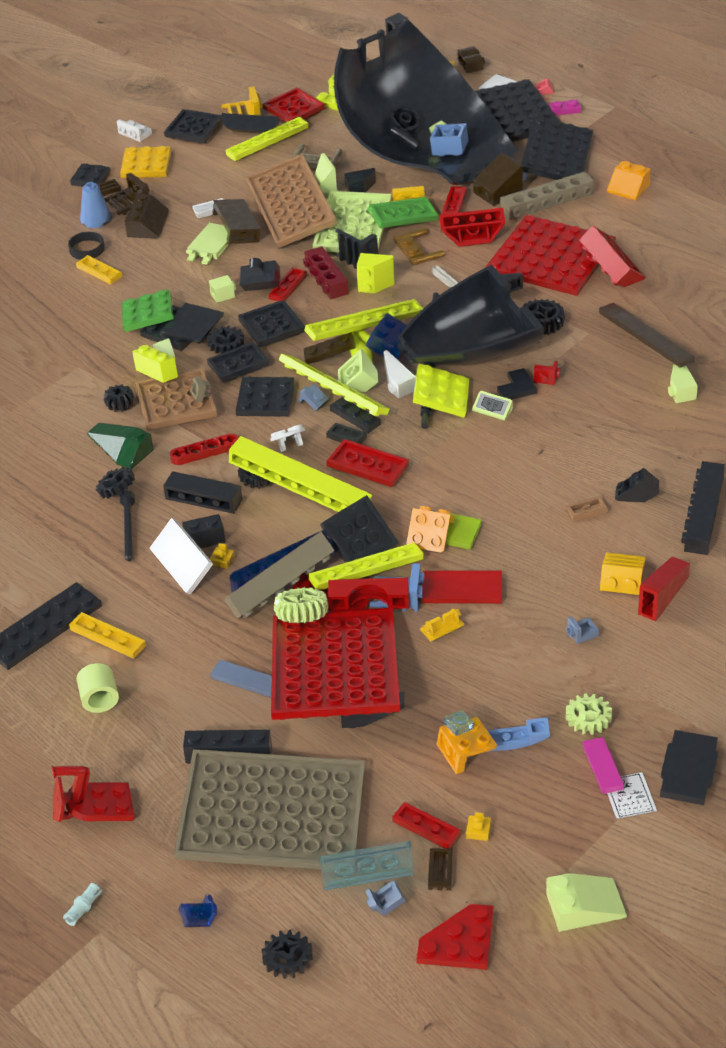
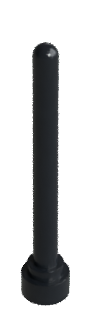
(127, 499)

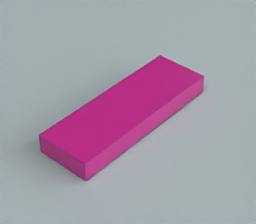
(603, 765)

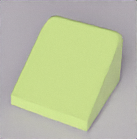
(165, 347)

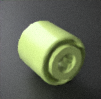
(97, 688)

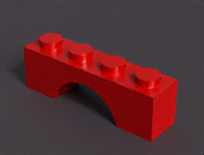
(346, 592)

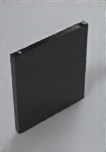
(192, 323)

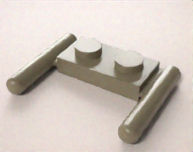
(312, 159)

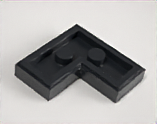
(520, 385)

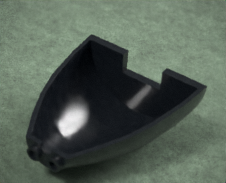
(470, 324)

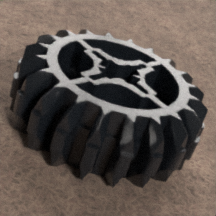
(548, 314)

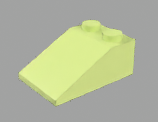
(583, 900)

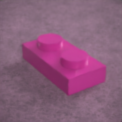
(565, 107)

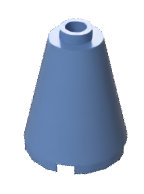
(93, 207)

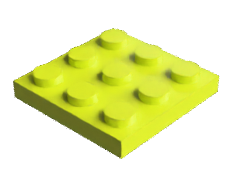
(441, 390)

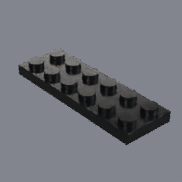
(45, 624)

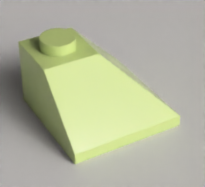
(325, 175)
(358, 372)

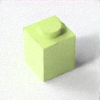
(222, 288)

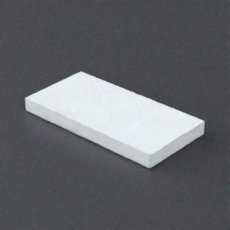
(181, 556)

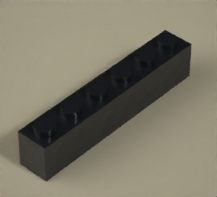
(703, 508)

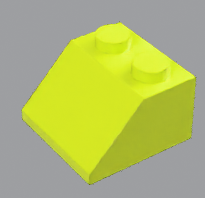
(375, 272)

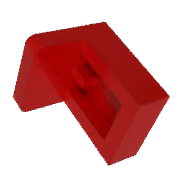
(546, 374)

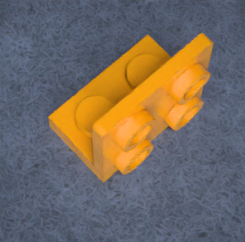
(459, 747)

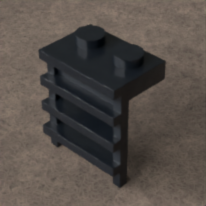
(351, 247)

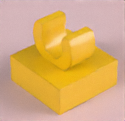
(222, 556)
(478, 827)

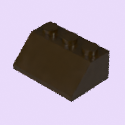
(145, 217)

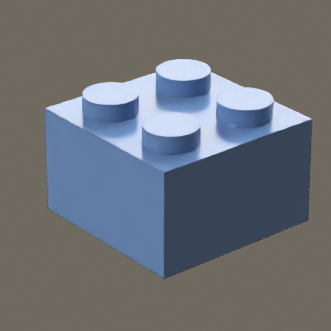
(449, 139)

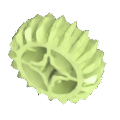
(301, 605)

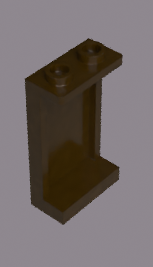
(237, 220)

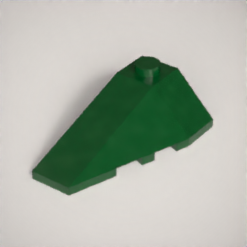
(123, 443)

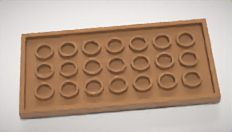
(290, 201)

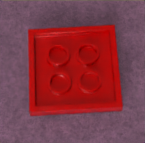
(293, 105)

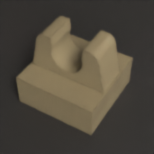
(198, 389)

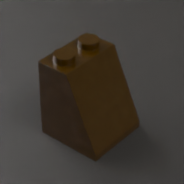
(499, 179)

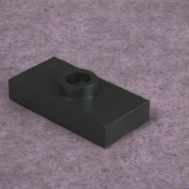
(340, 432)

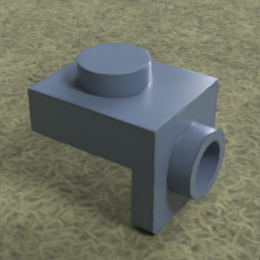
(313, 396)
(581, 630)
(386, 898)

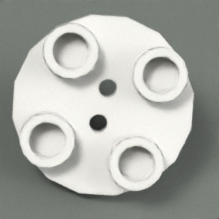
(281, 436)

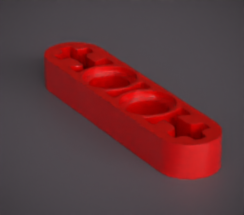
(179, 457)

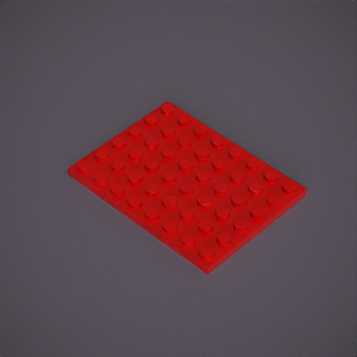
(335, 665)

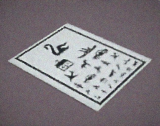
(634, 798)

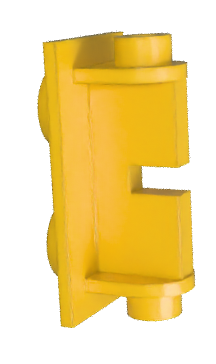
(441, 626)

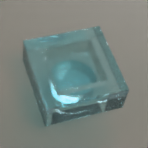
(458, 722)

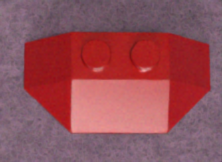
(472, 226)

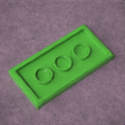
(403, 212)

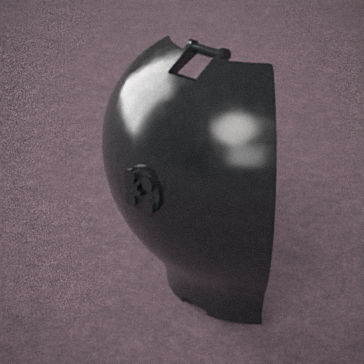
(414, 90)

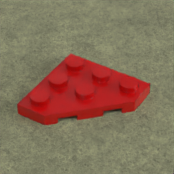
(459, 940)

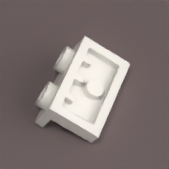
(133, 130)

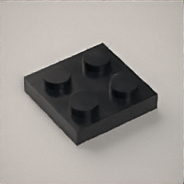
(90, 173)

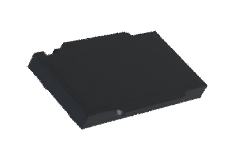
(688, 767)

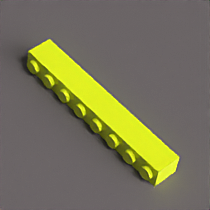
(294, 475)

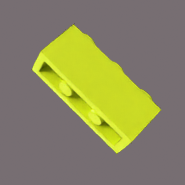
(155, 363)

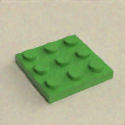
(147, 310)

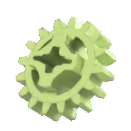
(588, 714)

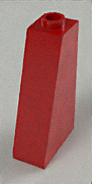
(662, 587)

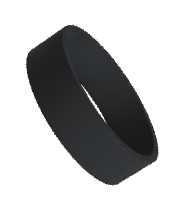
(85, 236)

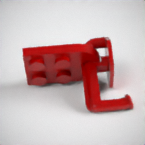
(90, 799)

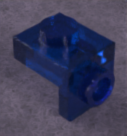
(198, 913)

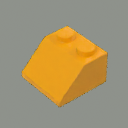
(629, 180)

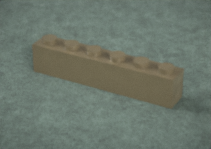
(278, 575)

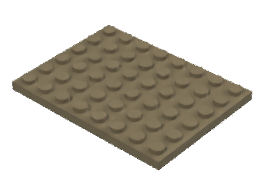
(269, 809)

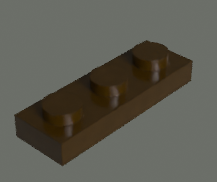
(329, 348)

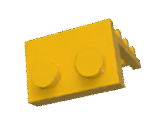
(252, 106)
(622, 573)

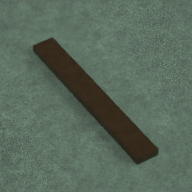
(647, 335)

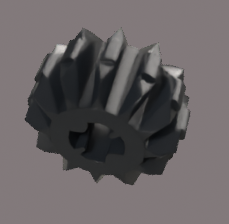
(118, 398)

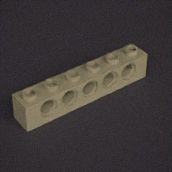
(547, 195)

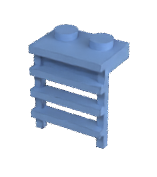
(415, 589)

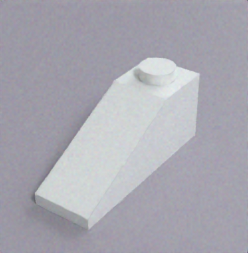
(399, 378)

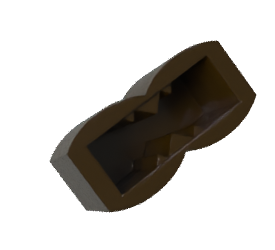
(470, 59)

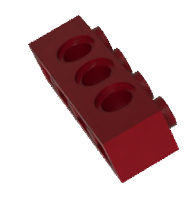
(326, 272)

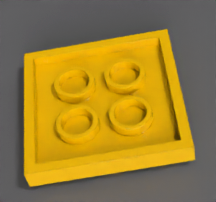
(146, 161)

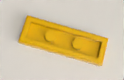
(99, 269)

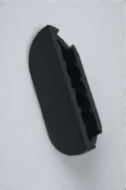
(249, 123)

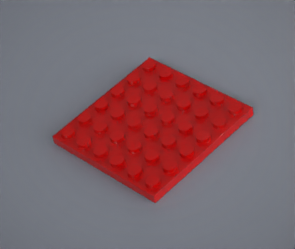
(546, 255)

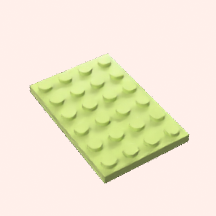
(351, 217)

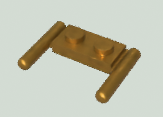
(411, 248)

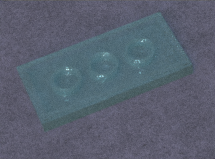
(366, 865)

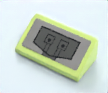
(493, 405)

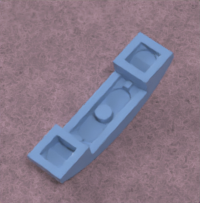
(521, 736)

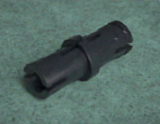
(405, 137)

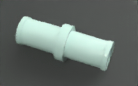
(82, 904)

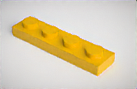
(107, 635)

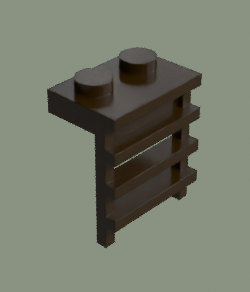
(135, 186)

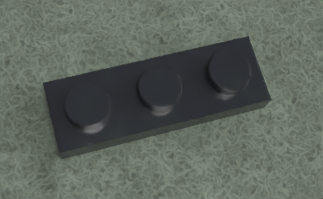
(355, 415)

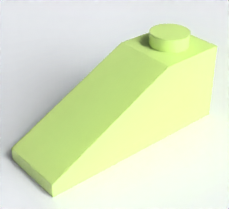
(682, 385)

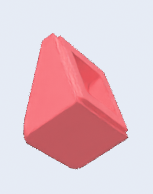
(545, 87)

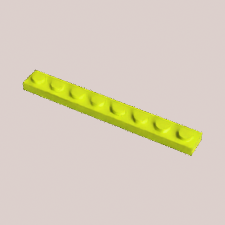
(361, 320)
(337, 387)

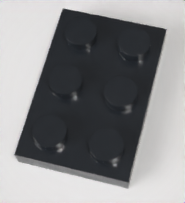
(238, 362)

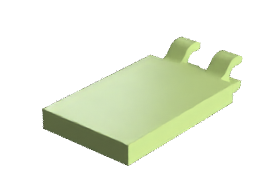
(208, 243)

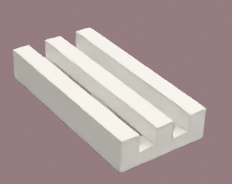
(204, 209)

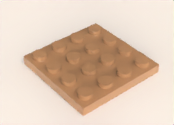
(172, 401)

